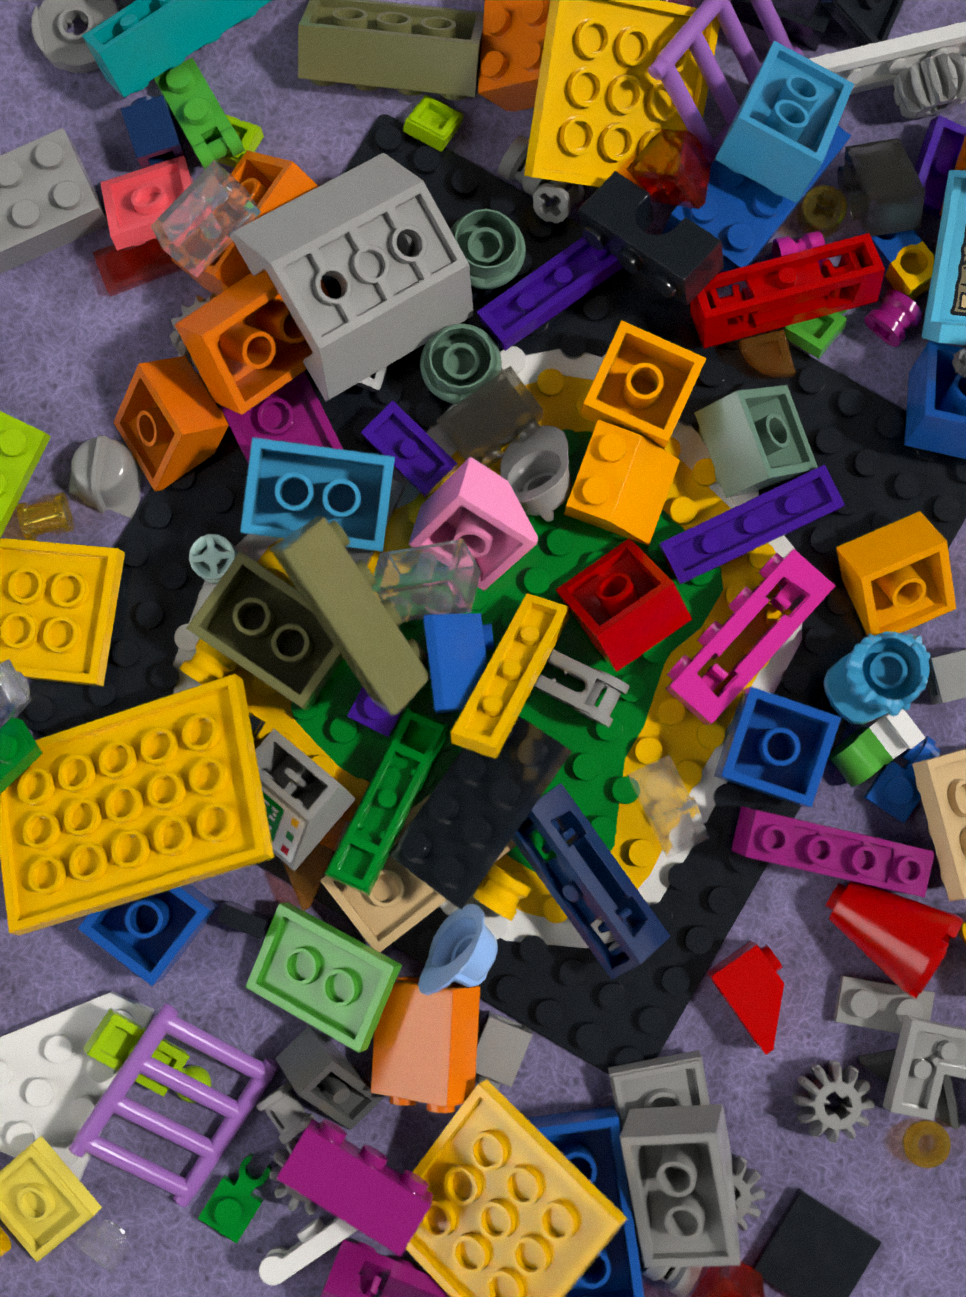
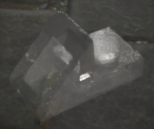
(668, 806)

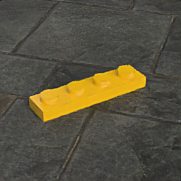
(510, 676)

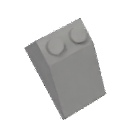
(682, 1185)

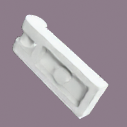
(314, 1241)

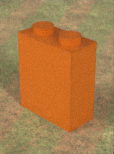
(427, 1046)

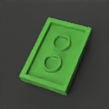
(323, 976)

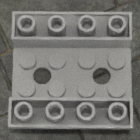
(351, 234)

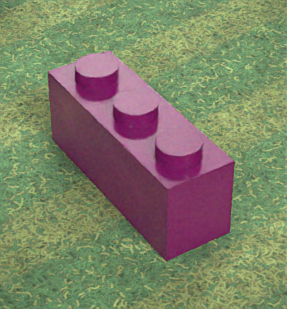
(357, 1185)

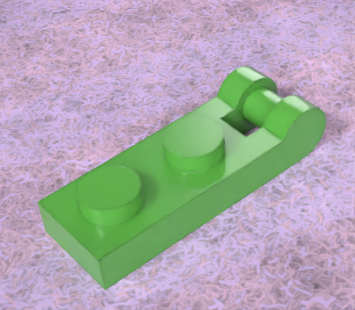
(198, 113)

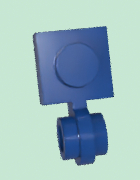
(896, 787)

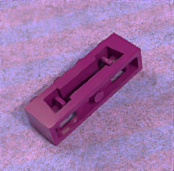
(832, 851)
(362, 1271)

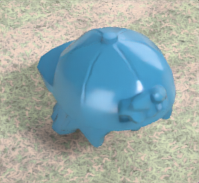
(878, 677)

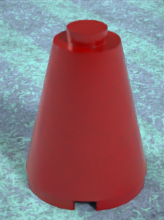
(894, 932)

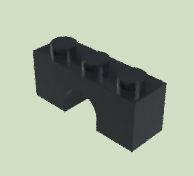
(674, 262)

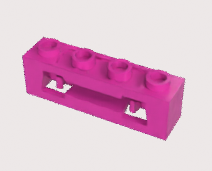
(798, 580)

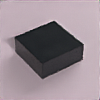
(244, 919)

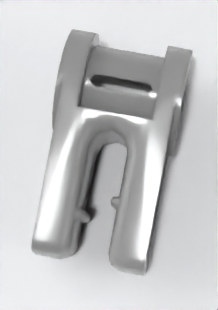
(584, 701)

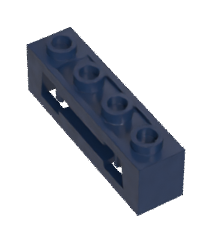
(589, 883)

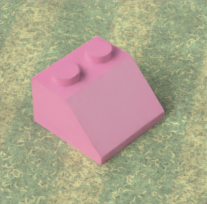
(482, 512)

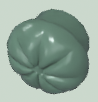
(491, 247)
(459, 361)

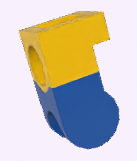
(906, 261)

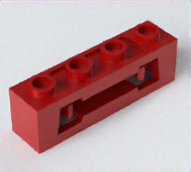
(788, 290)

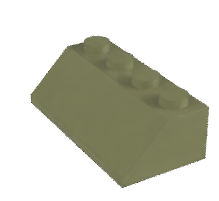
(391, 47)
(352, 613)

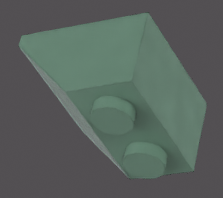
(755, 440)

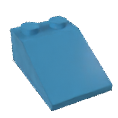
(785, 122)

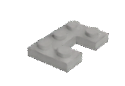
(921, 1060)

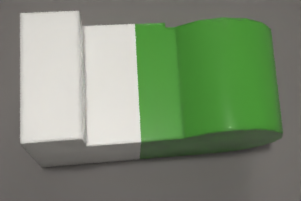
(874, 746)

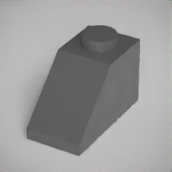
(327, 1078)

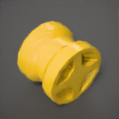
(207, 664)
(502, 892)

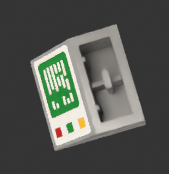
(298, 799)

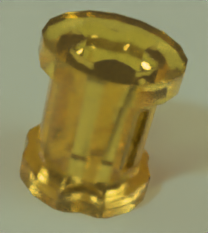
(45, 517)

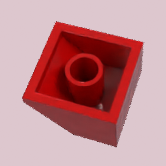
(624, 604)

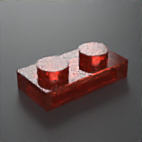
(133, 265)

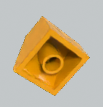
(622, 483)
(898, 575)

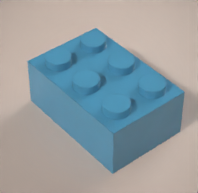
(300, 482)

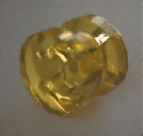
(813, 219)

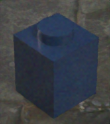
(152, 130)

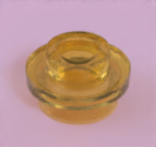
(936, 1154)

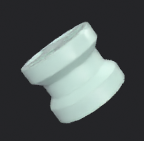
(207, 555)

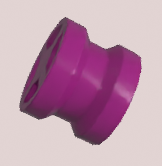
(893, 317)

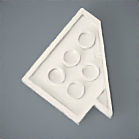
(51, 1080)

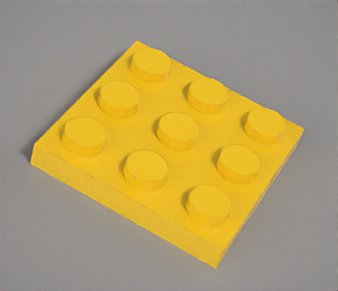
(58, 609)

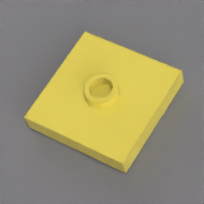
(43, 1199)

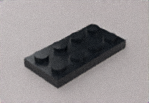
(478, 811)

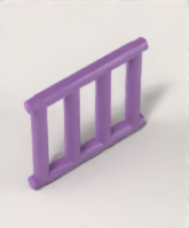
(691, 37)
(141, 1062)

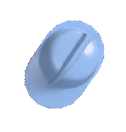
(459, 951)

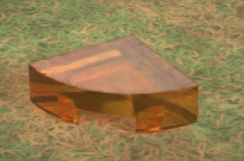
(769, 354)

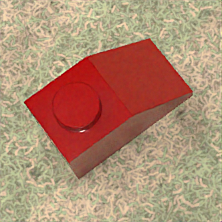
(752, 990)

